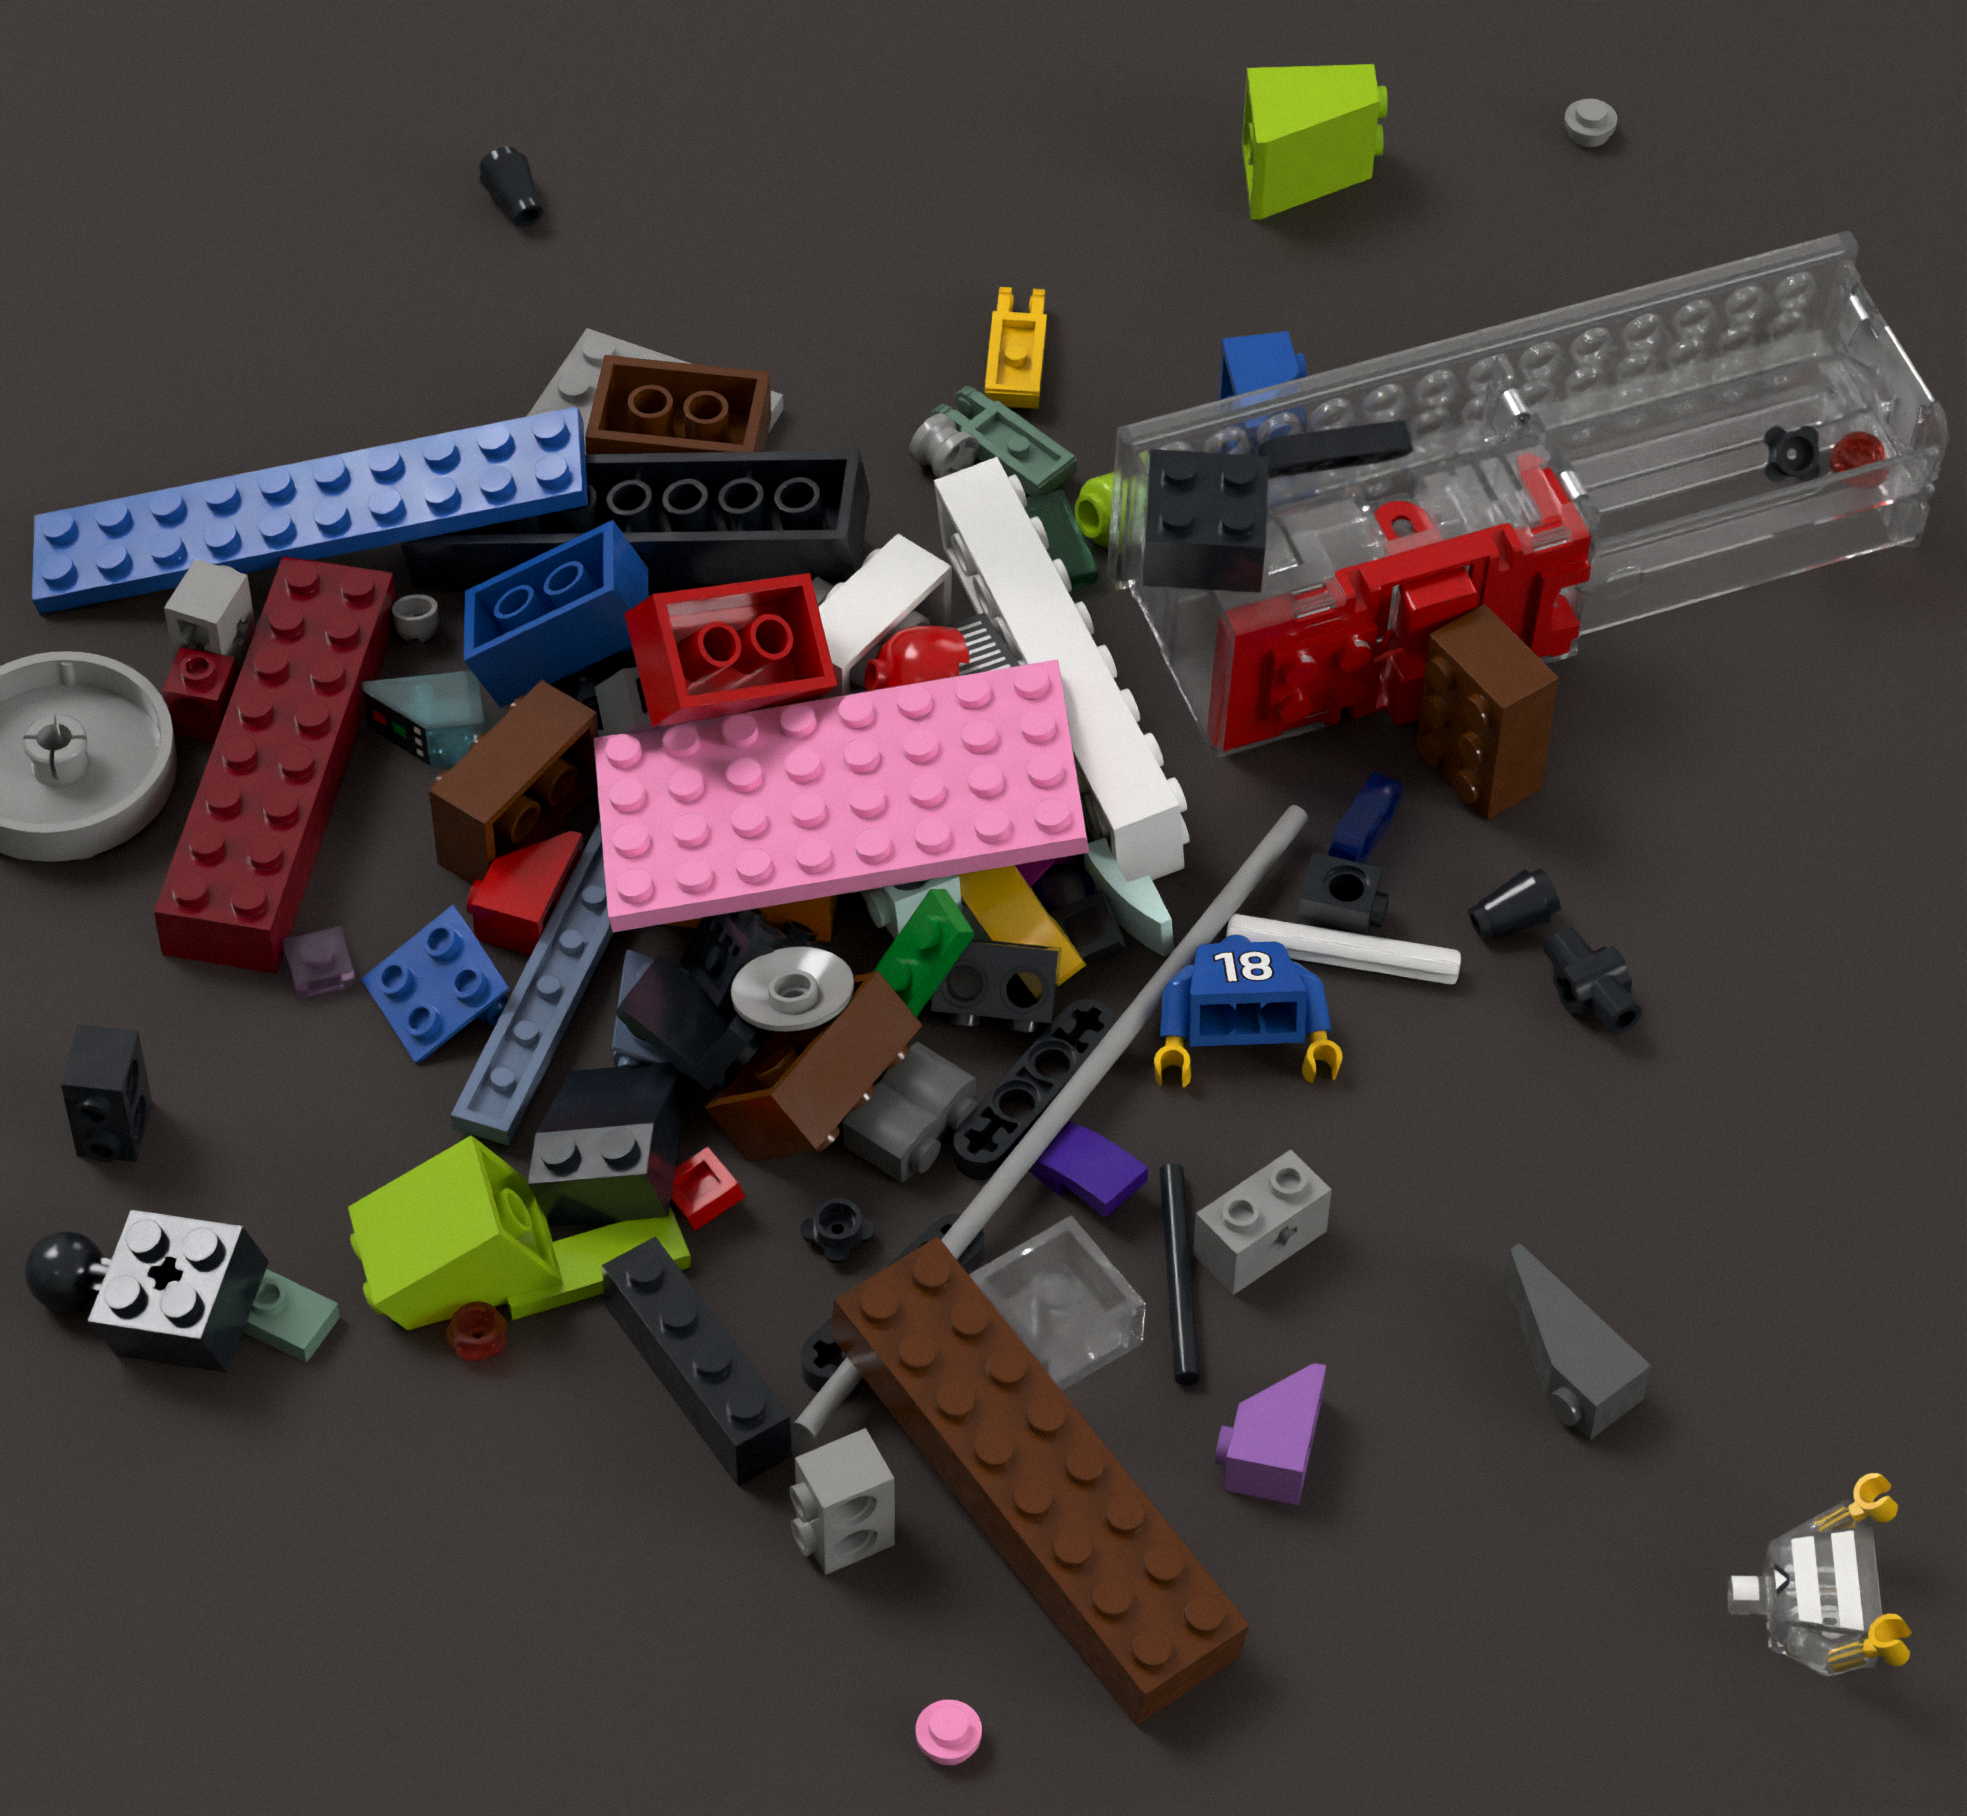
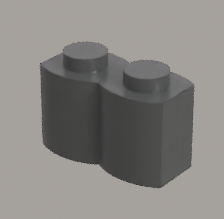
(911, 1113)

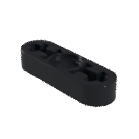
(1336, 448)

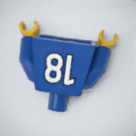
(1244, 997)

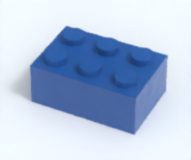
(553, 613)

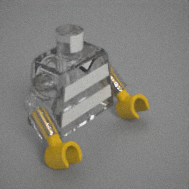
(1825, 1589)

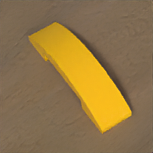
(1014, 914)

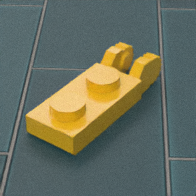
(1016, 351)

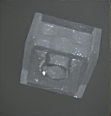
(1065, 1302)

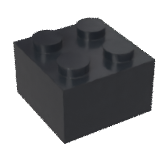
(1205, 521)

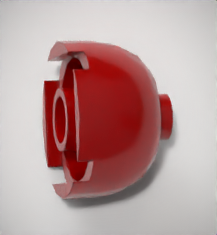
(916, 657)

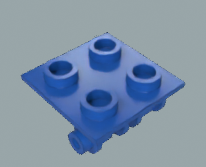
(437, 985)

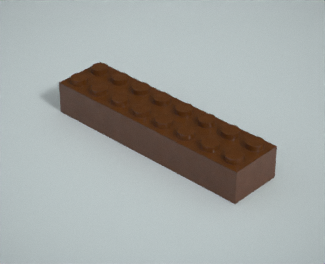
(1038, 1480)

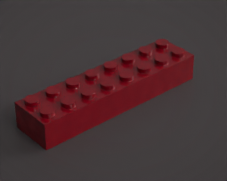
(276, 766)

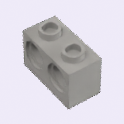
(843, 1502)

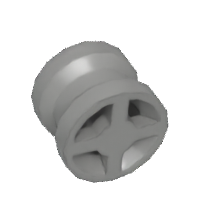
(943, 446)

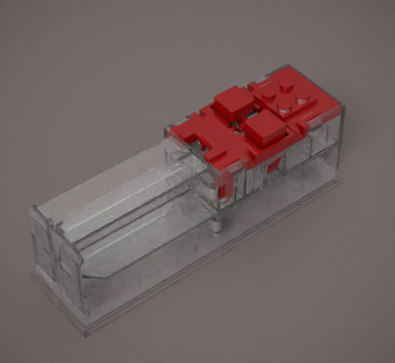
(1553, 473)

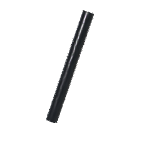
(1179, 1274)

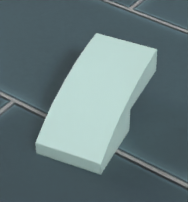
(1134, 902)

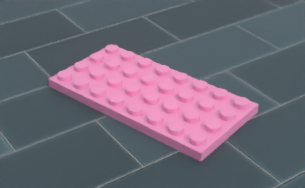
(838, 796)

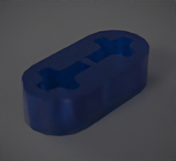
(1366, 818)

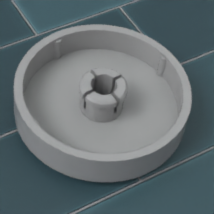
(108, 752)

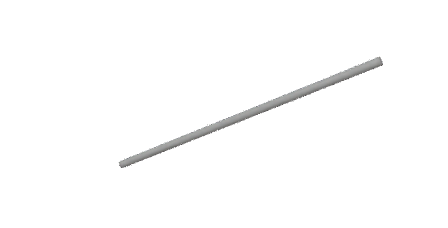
(1078, 1087)

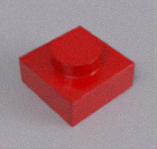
(703, 1189)

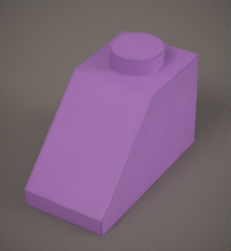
(1273, 1438)

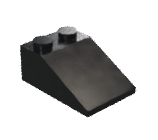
(609, 1145)

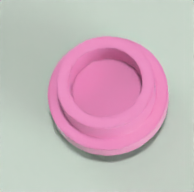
(948, 1732)

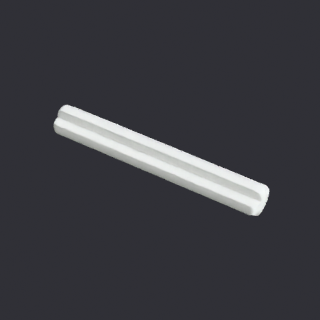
(1352, 949)

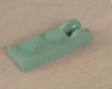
(1019, 445)

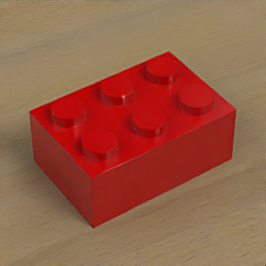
(730, 649)

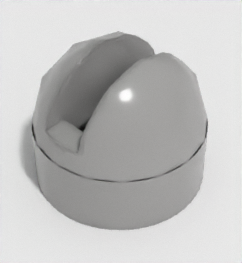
(416, 617)

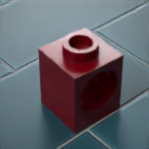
(199, 692)

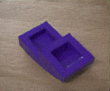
(1090, 1168)

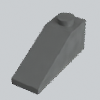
(1578, 1357)

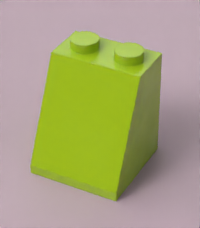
(1309, 132)
(451, 1237)

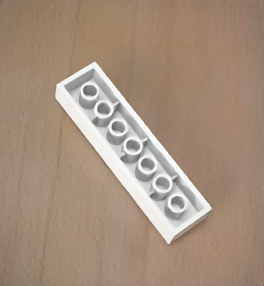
(1027, 599)

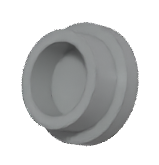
(1590, 122)

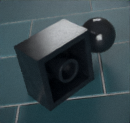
(167, 1294)

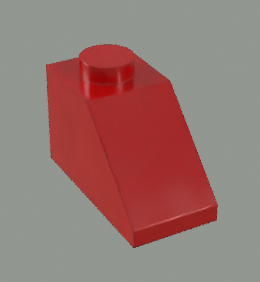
(522, 892)

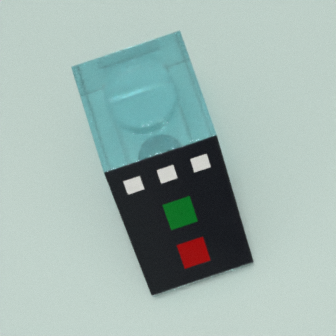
(427, 714)

